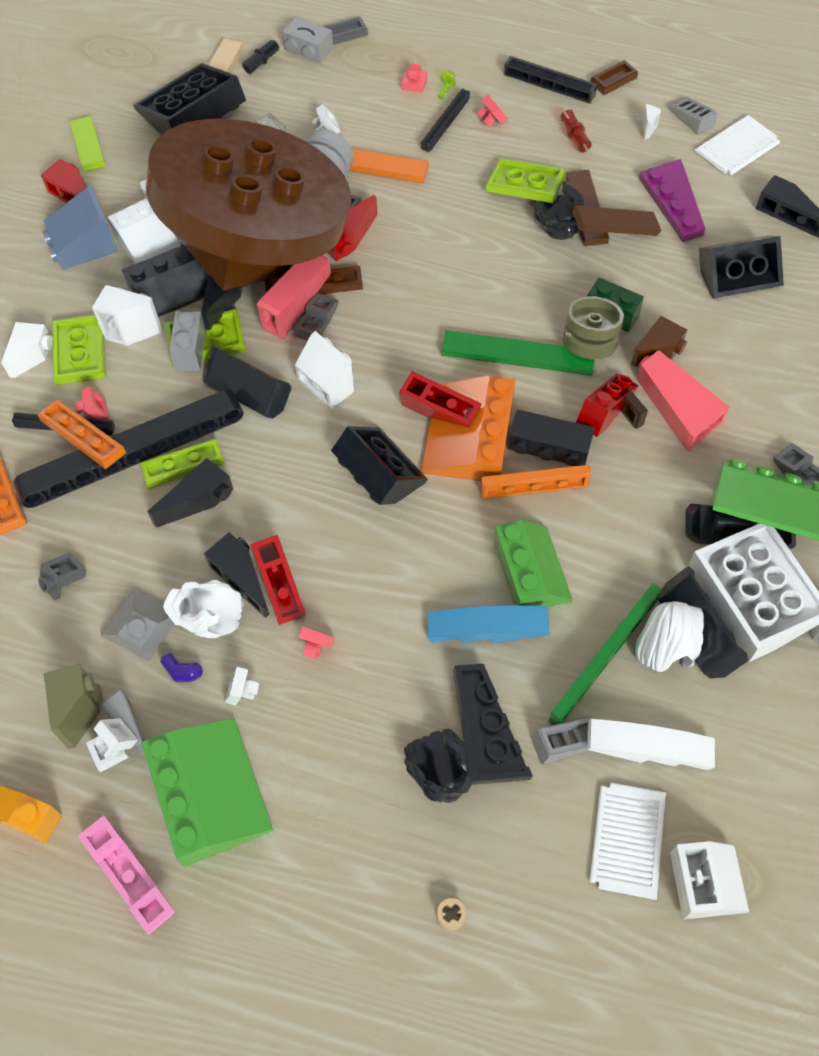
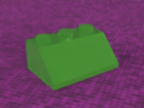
(530, 564)

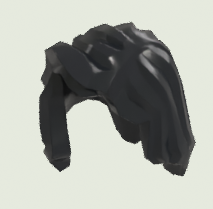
(558, 216)
(440, 765)

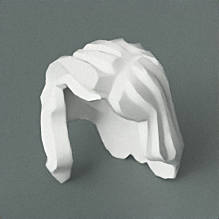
(205, 608)
(670, 634)

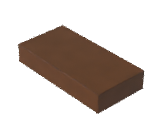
(614, 77)

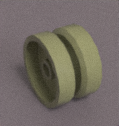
(593, 327)

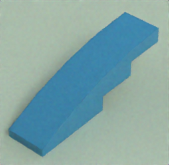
(489, 622)

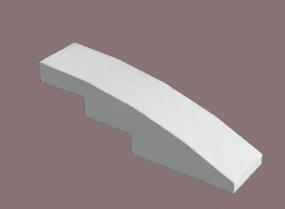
(651, 743)

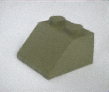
(71, 702)

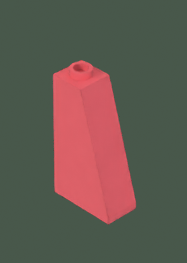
(289, 296)
(681, 399)

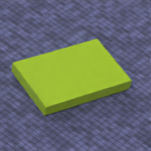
(526, 180)
(225, 332)
(78, 350)

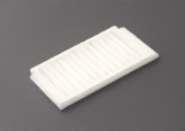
(738, 145)
(628, 840)

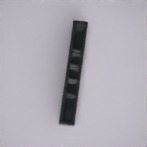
(550, 79)

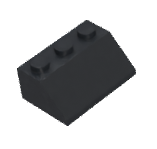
(742, 266)
(169, 278)
(377, 464)

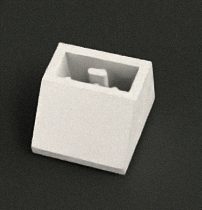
(126, 316)
(325, 370)
(708, 880)

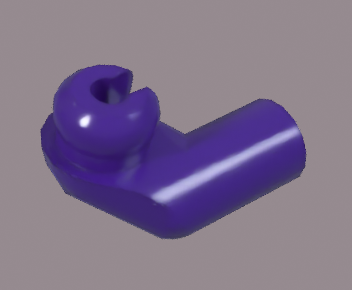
(181, 672)

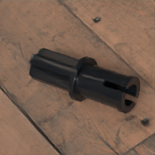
(260, 56)

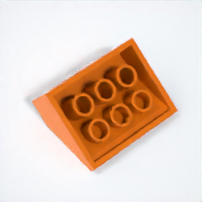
(475, 449)

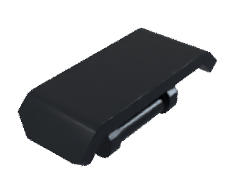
(249, 384)
(709, 526)
(719, 650)

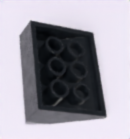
(191, 97)

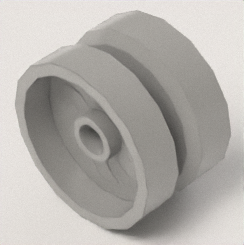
(334, 147)

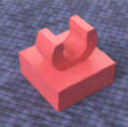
(414, 78)
(492, 111)
(92, 404)
(315, 642)

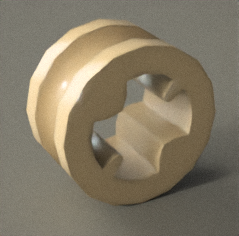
(453, 924)

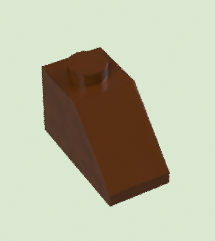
(662, 336)

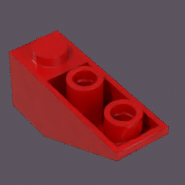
(605, 403)

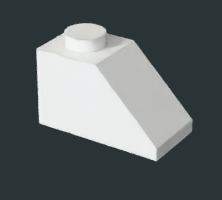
(26, 348)

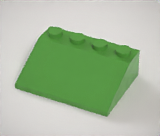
(767, 498)
(206, 789)

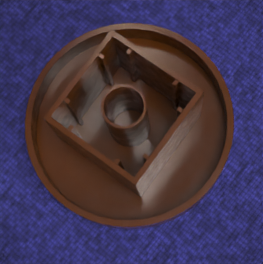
(246, 197)

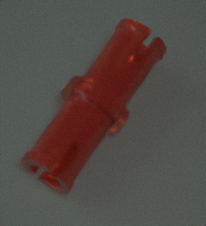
(575, 131)

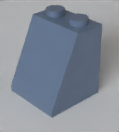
(79, 231)

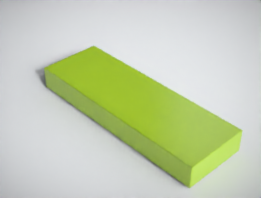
(87, 143)
(180, 463)

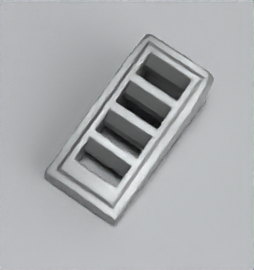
(697, 118)
(120, 707)
(548, 746)

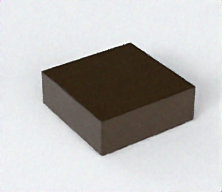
(634, 410)

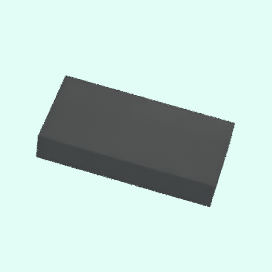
(348, 30)

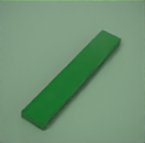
(514, 352)
(605, 655)

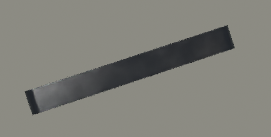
(140, 444)

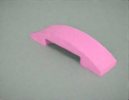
(127, 874)

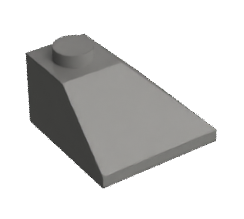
(139, 625)

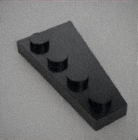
(486, 728)

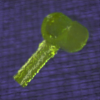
(448, 79)

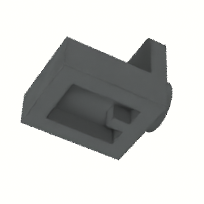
(60, 573)

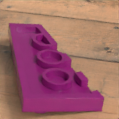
(674, 197)

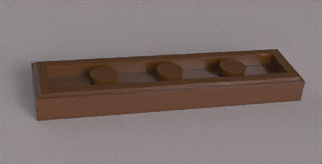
(583, 183)
(616, 220)
(338, 281)

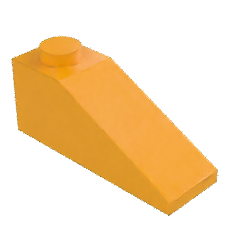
(27, 814)

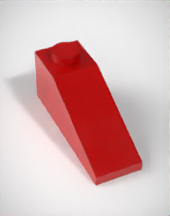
(63, 180)
(357, 223)
(437, 401)
(278, 579)

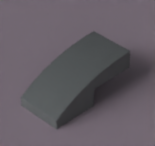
(317, 316)
(797, 462)

